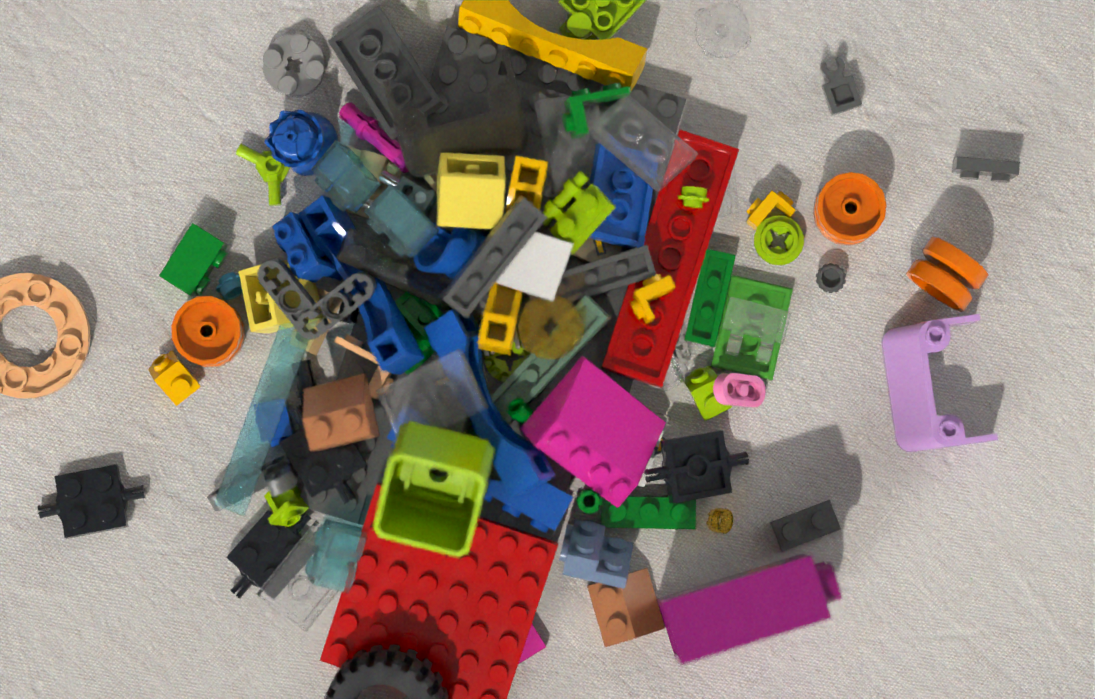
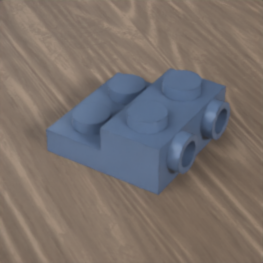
(595, 556)

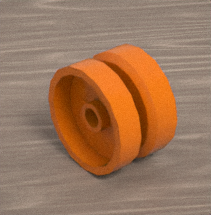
(840, 225)
(947, 274)
(189, 331)

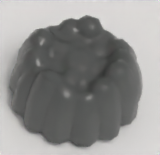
(831, 278)

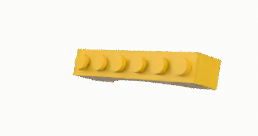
(599, 60)
(504, 302)

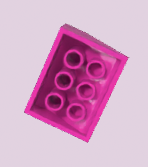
(596, 431)

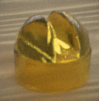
(726, 520)

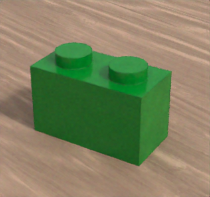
(194, 261)

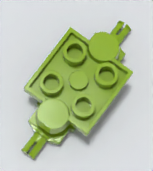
(596, 17)

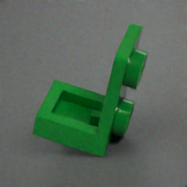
(575, 118)

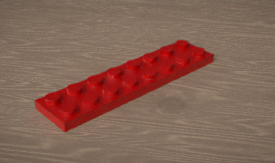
(677, 246)

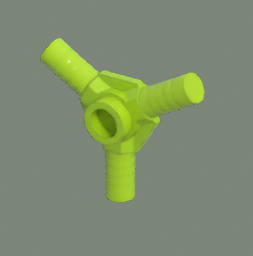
(269, 169)

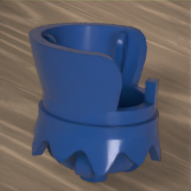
(300, 139)
(449, 250)

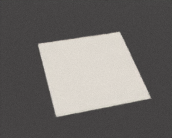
(538, 266)

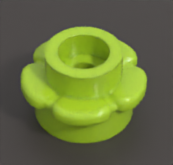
(693, 196)

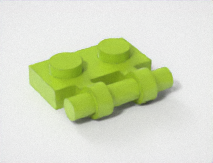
(583, 216)

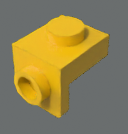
(760, 209)
(653, 289)
(173, 377)

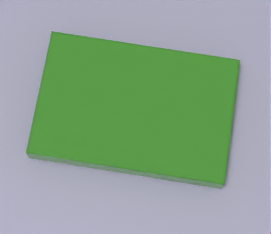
(744, 362)

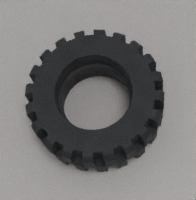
(387, 668)

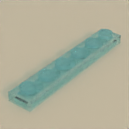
(262, 421)

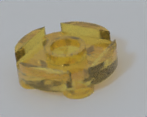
(563, 340)

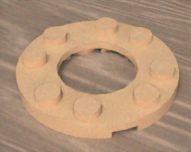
(72, 337)

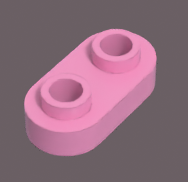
(739, 390)

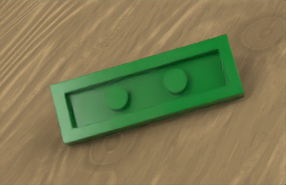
(709, 298)
(649, 513)

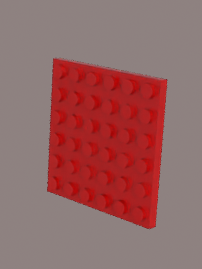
(455, 611)

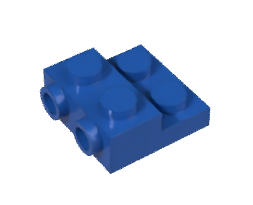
(304, 255)

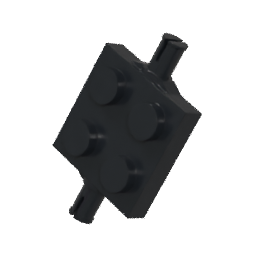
(696, 466)
(323, 468)
(91, 501)
(263, 551)

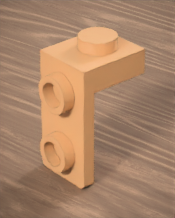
(380, 377)

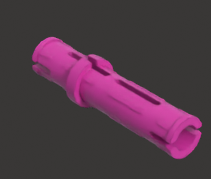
(368, 129)

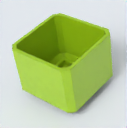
(430, 508)

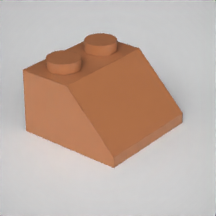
(339, 413)
(627, 611)

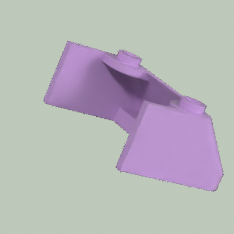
(911, 389)

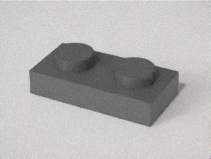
(999, 170)
(805, 525)

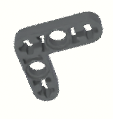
(308, 306)
(275, 475)

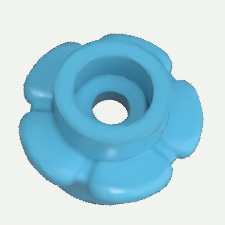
(229, 286)

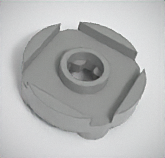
(276, 60)

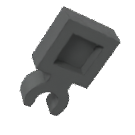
(840, 92)

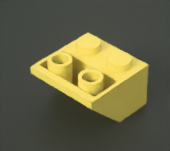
(470, 190)
(261, 309)

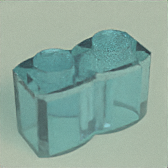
(344, 177)
(401, 221)
(336, 555)

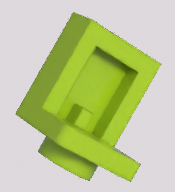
(700, 386)
(286, 507)

